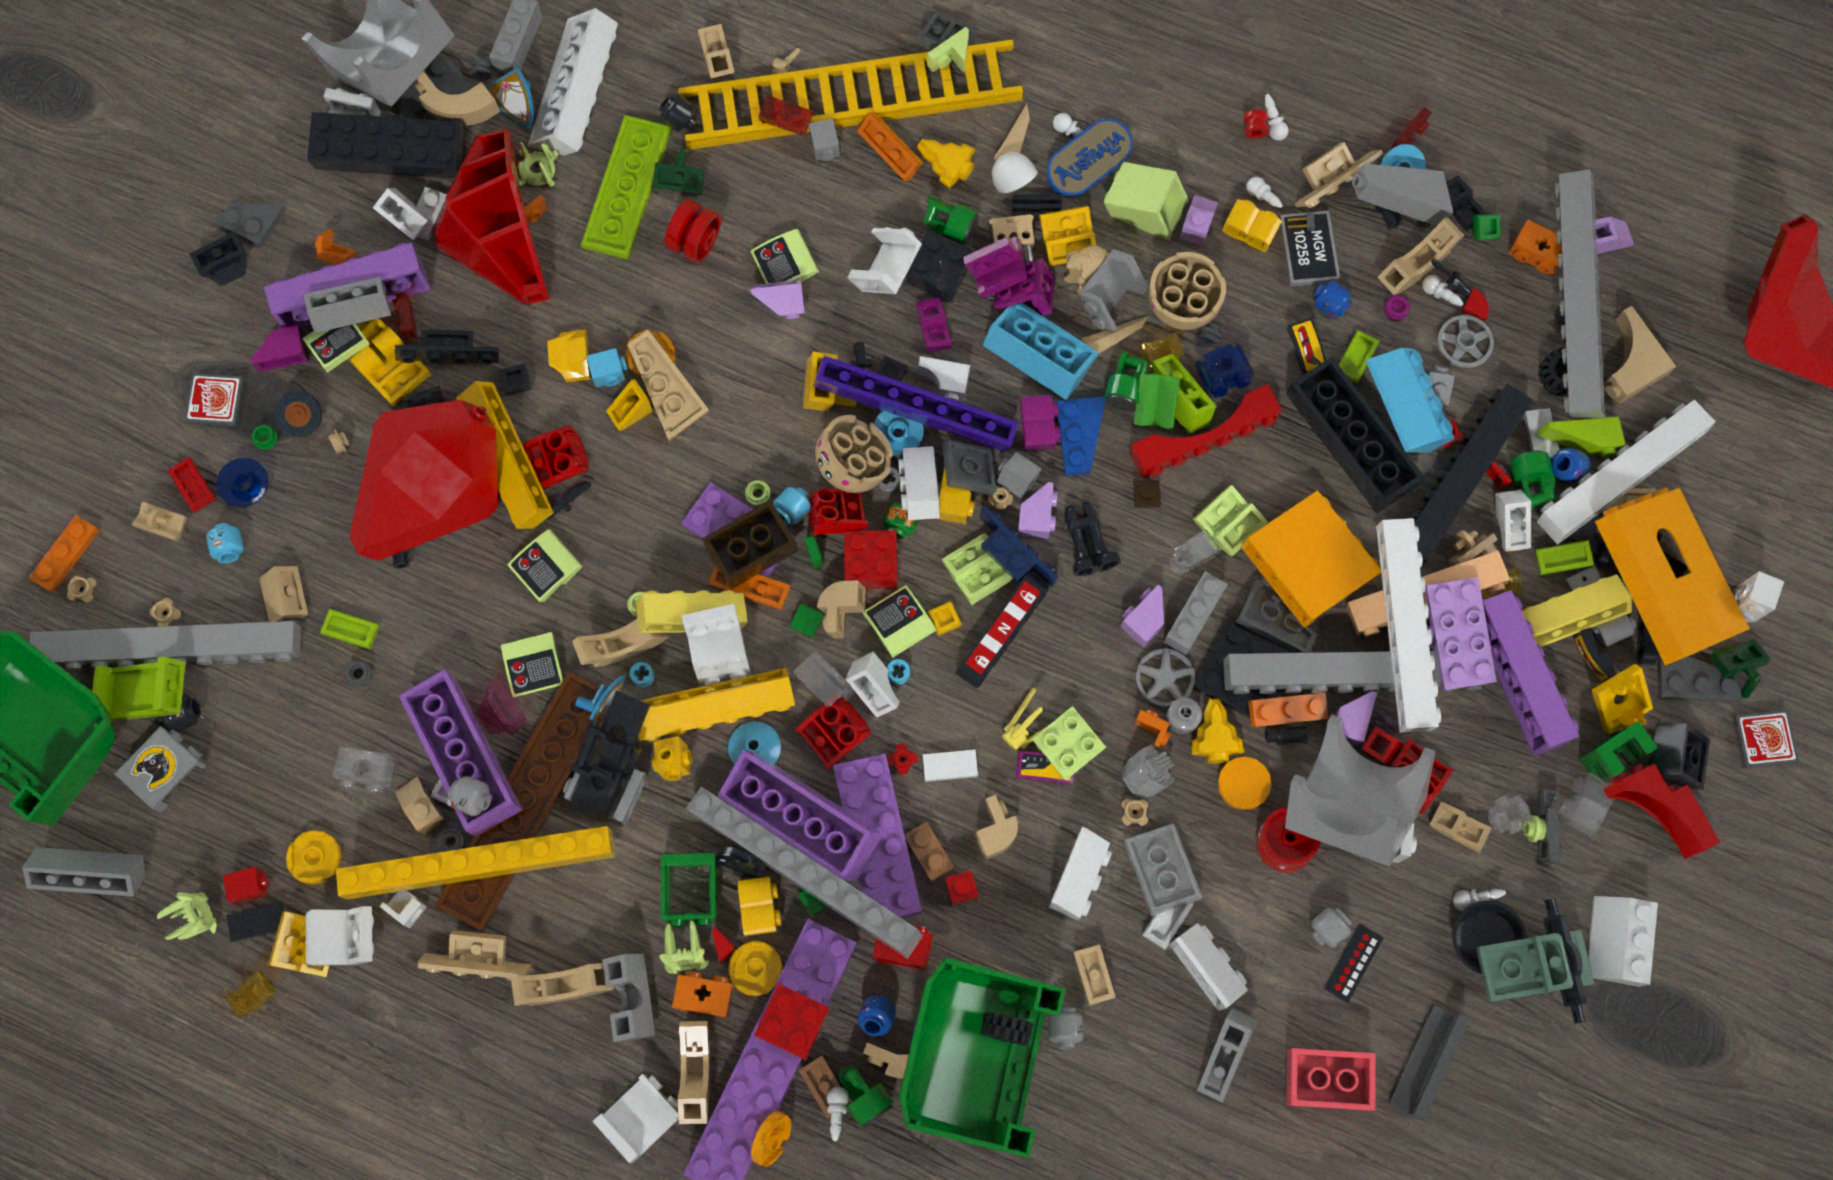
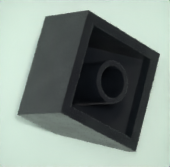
(1680, 754)

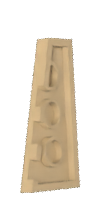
(670, 392)

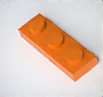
(889, 146)
(64, 554)
(757, 589)
(1288, 709)

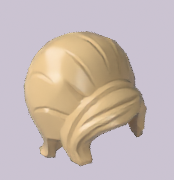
(1084, 264)

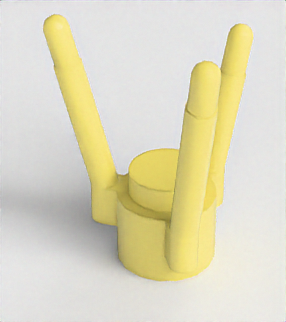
(1016, 734)

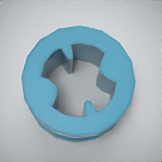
(906, 673)
(647, 680)

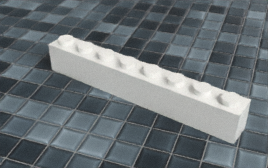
(1625, 471)
(1407, 625)

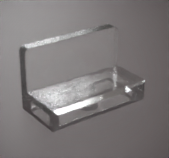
(823, 680)

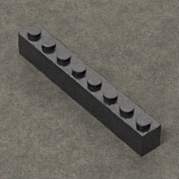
(1468, 467)

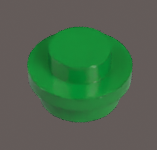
(264, 437)

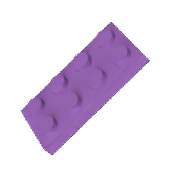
(715, 510)

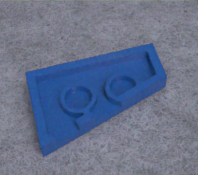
(1079, 430)

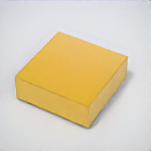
(944, 618)

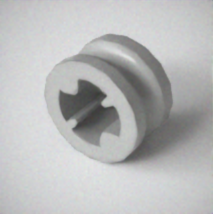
(891, 485)

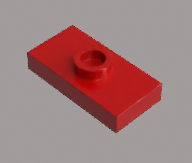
(192, 484)

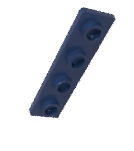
(1011, 553)

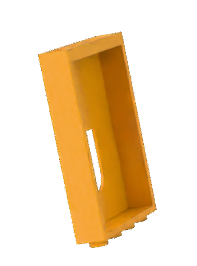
(1680, 612)

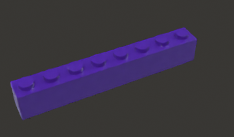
(915, 404)

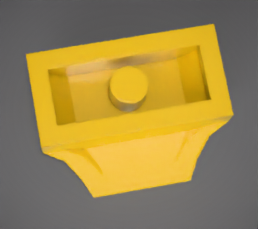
(569, 355)

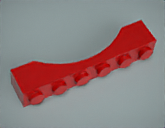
(1159, 452)

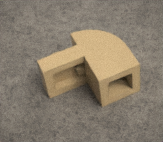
(715, 51)
(840, 599)
(1002, 834)

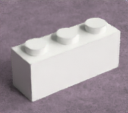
(919, 483)

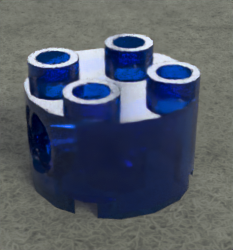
(1225, 359)

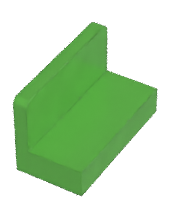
(1157, 400)

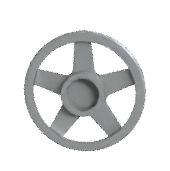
(1465, 342)
(1165, 676)

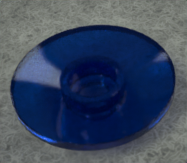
(234, 475)

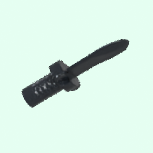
(1453, 278)
(861, 360)
(562, 502)

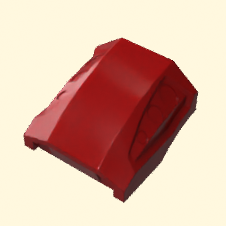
(557, 456)
(835, 512)
(834, 731)
(1440, 773)

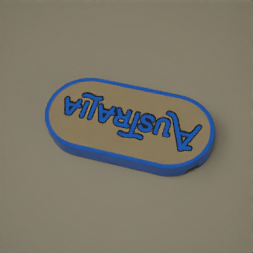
(1089, 157)

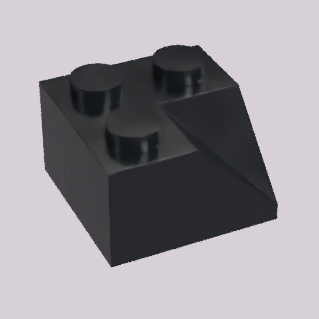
(938, 266)

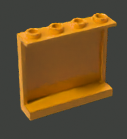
(1311, 558)

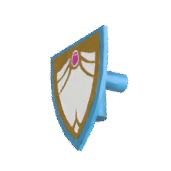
(514, 97)
(601, 701)

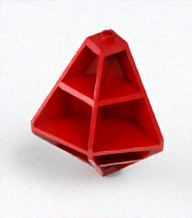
(488, 223)
(1792, 308)
(425, 477)

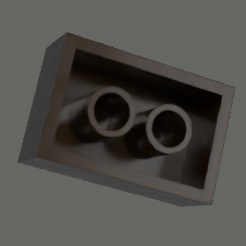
(750, 544)

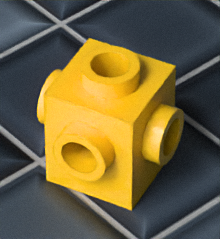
(671, 758)

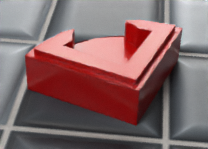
(1476, 305)

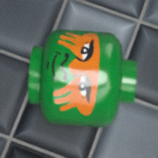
(898, 520)

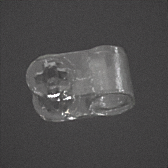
(1196, 550)

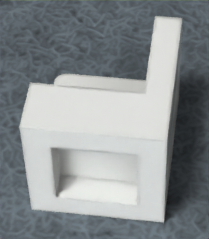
(404, 908)

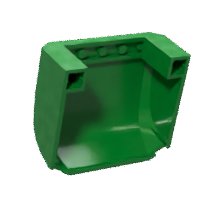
(49, 732)
(969, 1082)

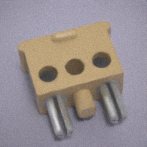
(1014, 226)

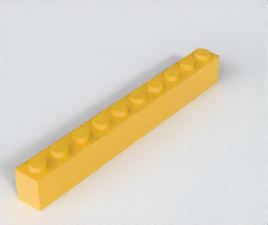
(475, 863)

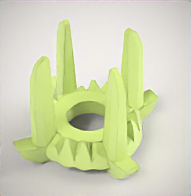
(547, 171)
(185, 905)
(684, 960)

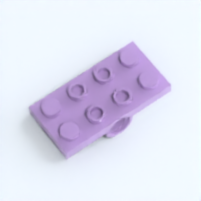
(1460, 634)

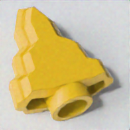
(948, 160)
(1216, 735)

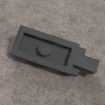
(1549, 848)

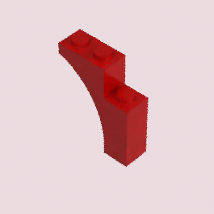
(1671, 807)

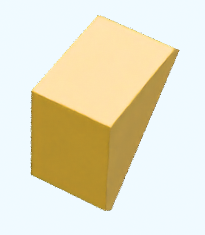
(629, 406)

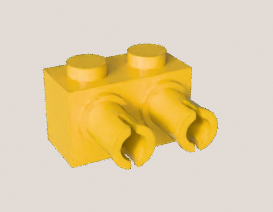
(817, 398)

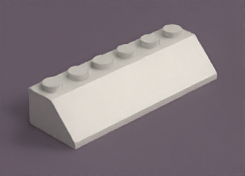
(573, 82)

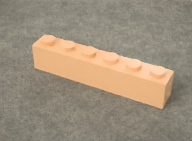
(1369, 612)

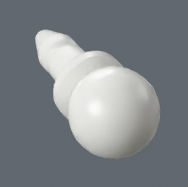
(1063, 123)
(1278, 129)
(1257, 188)
(1433, 285)
(1465, 898)
(837, 1100)

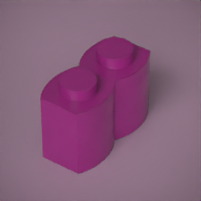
(1038, 422)

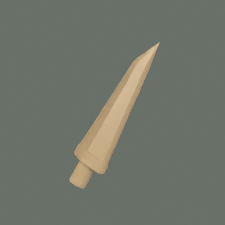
(1016, 136)
(1105, 339)

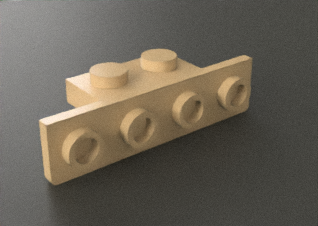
(1331, 170)
(474, 954)

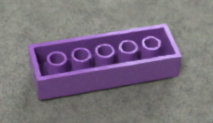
(397, 267)
(1525, 676)
(459, 746)
(869, 795)
(799, 815)

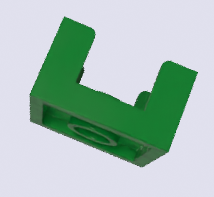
(1620, 742)

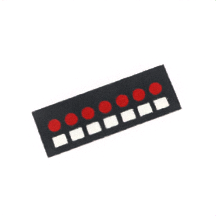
(1353, 963)

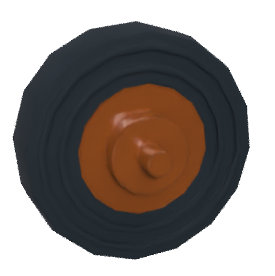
(298, 413)

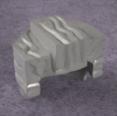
(1147, 772)

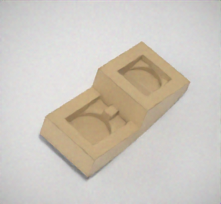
(1460, 827)

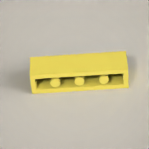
(1578, 610)
(664, 611)

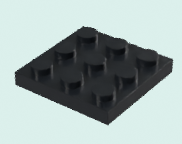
(1234, 640)

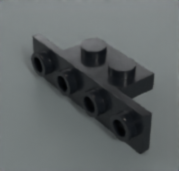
(446, 346)

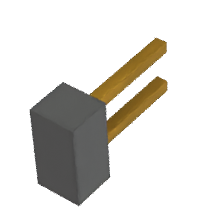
(1310, 222)

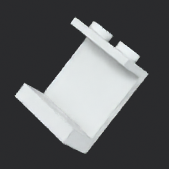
(891, 262)
(638, 1118)

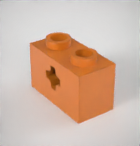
(1527, 246)
(687, 999)

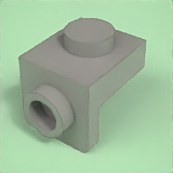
(1442, 382)

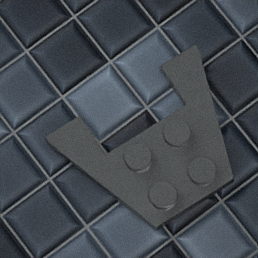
(445, 78)

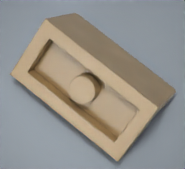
(283, 593)

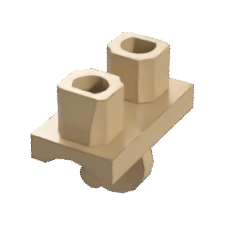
(160, 522)
(1471, 548)

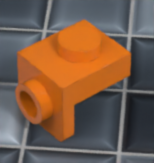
(331, 252)
(1151, 722)

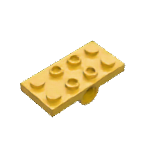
(378, 363)

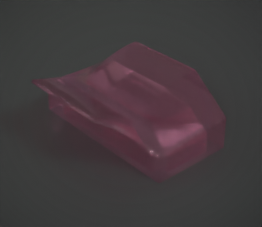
(499, 710)

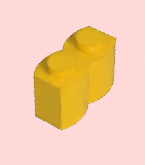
(1252, 225)
(758, 907)

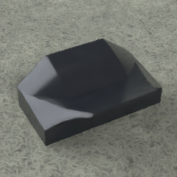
(221, 260)

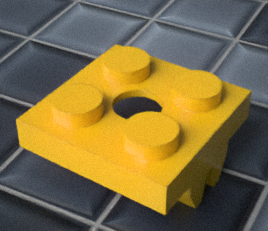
(1635, 702)

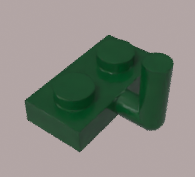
(678, 176)
(1739, 659)

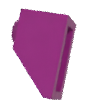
(281, 349)

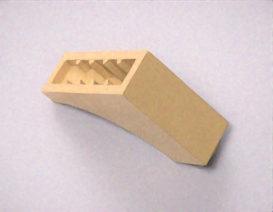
(1643, 359)

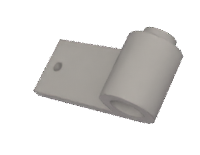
(1610, 631)

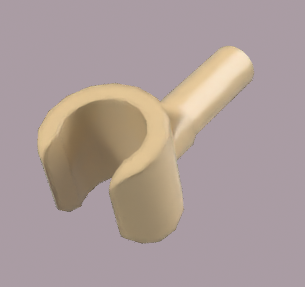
(782, 66)

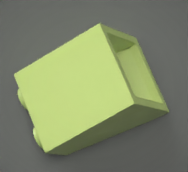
(1147, 199)

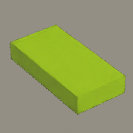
(1354, 360)
(1564, 557)
(349, 629)

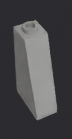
(1405, 191)

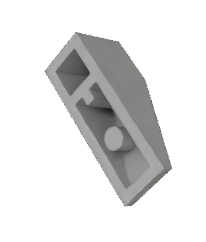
(1227, 1054)

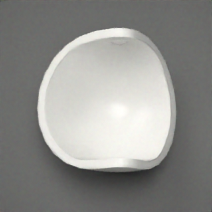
(1012, 172)

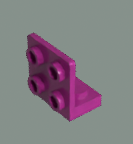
(1038, 288)

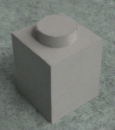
(824, 140)
(1018, 474)

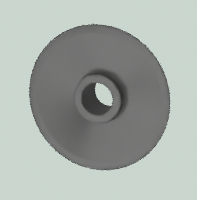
(447, 831)

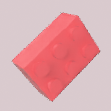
(1330, 1079)

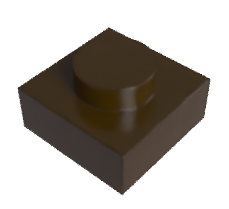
(1146, 494)

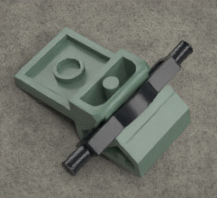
(1540, 965)

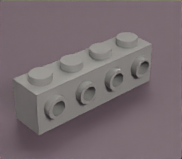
(84, 871)

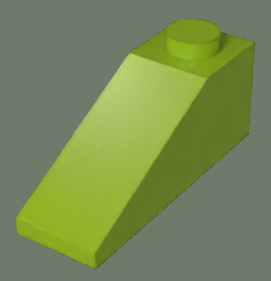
(1193, 406)
(1590, 436)

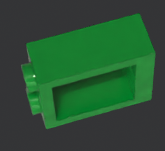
(701, 860)

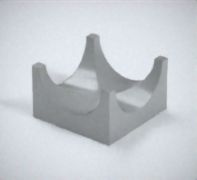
(385, 49)
(1358, 801)

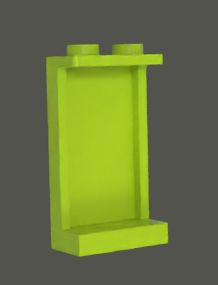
(141, 689)

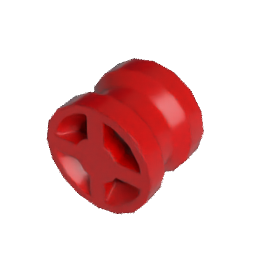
(1256, 124)

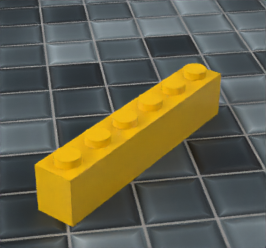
(515, 474)
(717, 704)

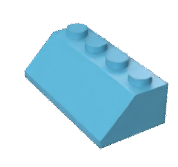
(1040, 349)
(1410, 400)

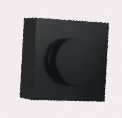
(515, 379)

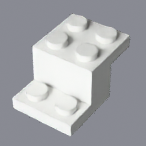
(716, 645)

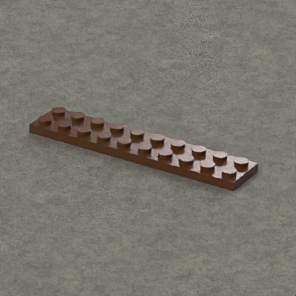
(537, 783)

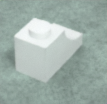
(401, 212)
(948, 376)
(1514, 519)
(871, 683)

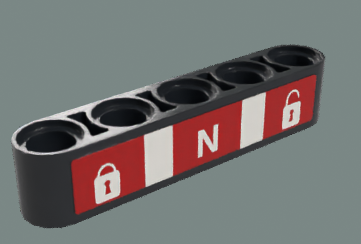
(1002, 630)

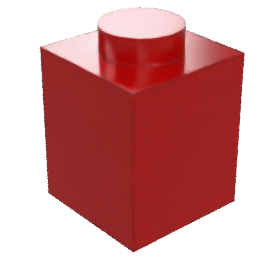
(1382, 746)
(245, 885)
(961, 888)

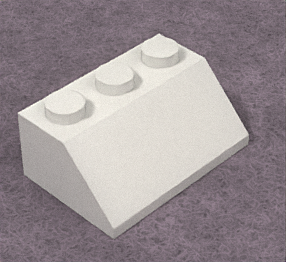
(1081, 875)
(1622, 939)
(1209, 966)

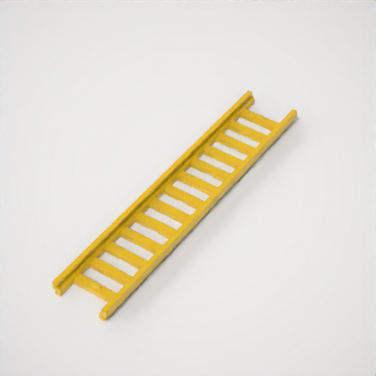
(854, 116)

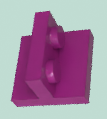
(997, 266)

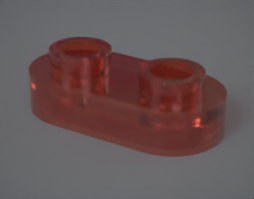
(403, 307)

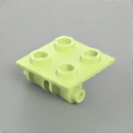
(1068, 743)

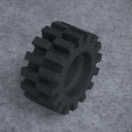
(1548, 373)
(1006, 1028)

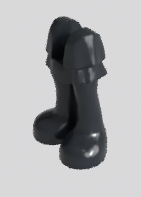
(1076, 527)

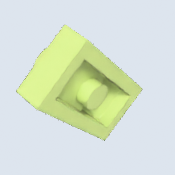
(952, 49)

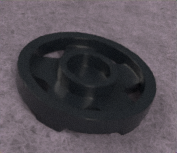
(740, 862)

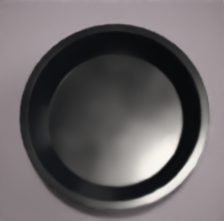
(1484, 925)

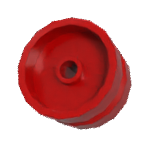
(692, 231)
(1280, 853)

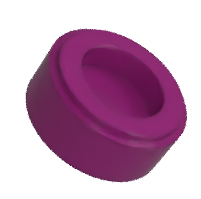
(1397, 308)

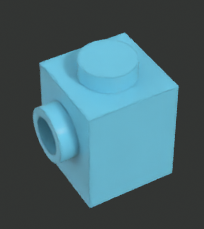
(607, 368)

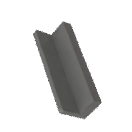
(1428, 1062)

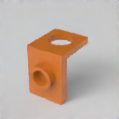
(535, 209)

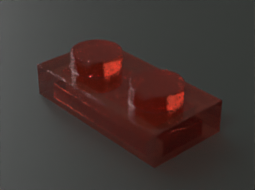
(785, 115)
(1416, 126)

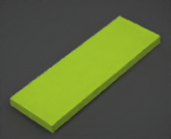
(626, 187)

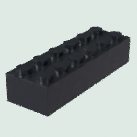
(386, 145)
(1354, 435)

